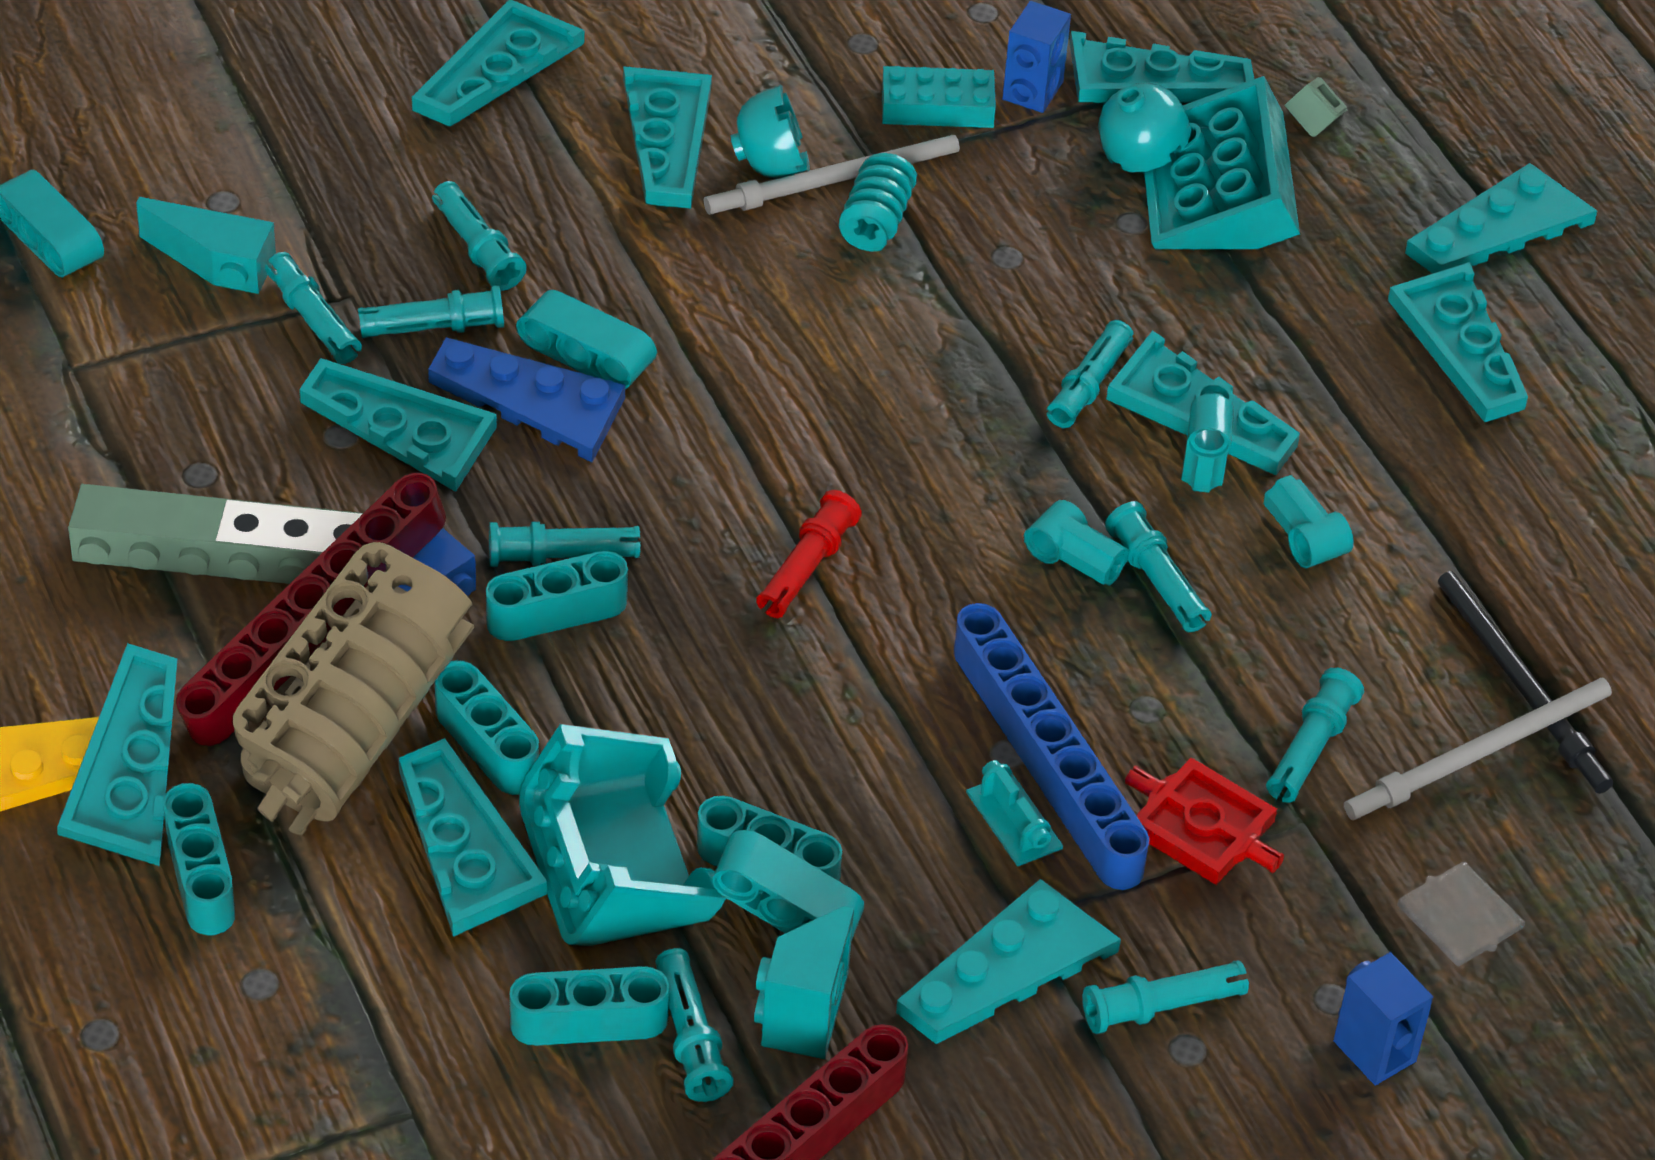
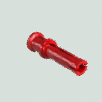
(818, 539)

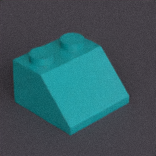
(805, 984)

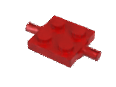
(1205, 820)

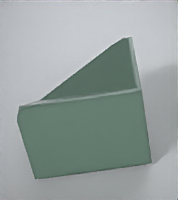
(1316, 106)

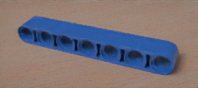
(1051, 747)

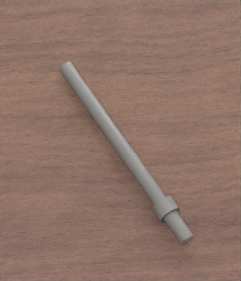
(752, 194)
(1397, 787)

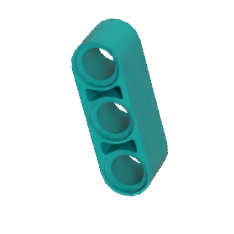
(48, 224)
(586, 338)
(556, 595)
(485, 726)
(724, 815)
(199, 859)
(779, 884)
(589, 1005)

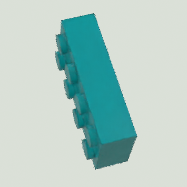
(938, 97)

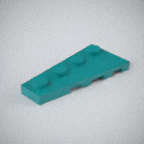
(668, 130)
(1500, 220)
(125, 767)
(1006, 960)

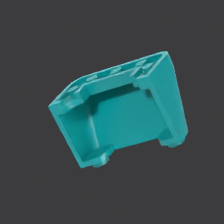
(607, 838)

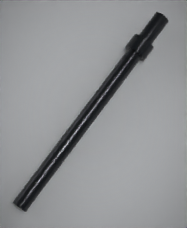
(1573, 745)

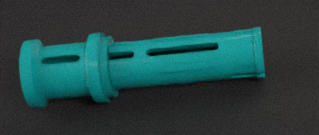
(486, 246)
(455, 312)
(538, 543)
(1149, 552)
(1323, 718)
(1140, 999)
(696, 1062)

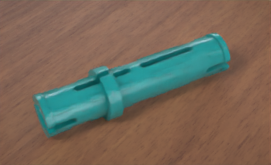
(305, 297)
(1081, 385)

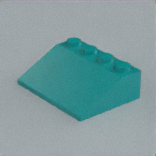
(1230, 179)

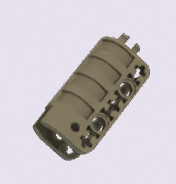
(354, 685)

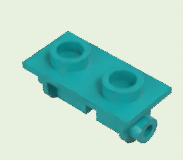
(1013, 815)

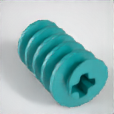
(877, 201)

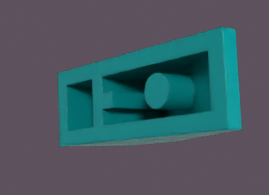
(213, 244)

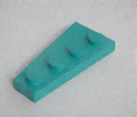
(494, 60)
(1110, 66)
(1457, 332)
(1166, 384)
(408, 423)
(468, 844)

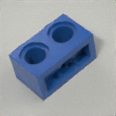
(1036, 56)

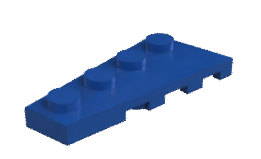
(549, 398)

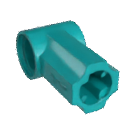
(1208, 442)
(1311, 531)
(1065, 535)

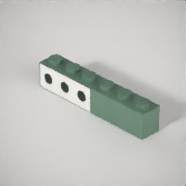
(200, 533)

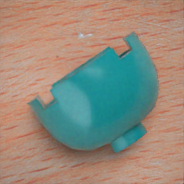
(1143, 127)
(770, 135)

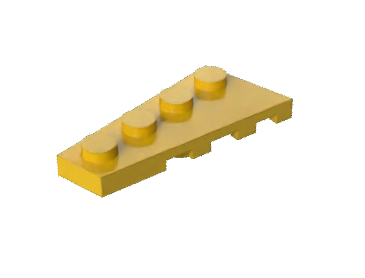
(41, 759)

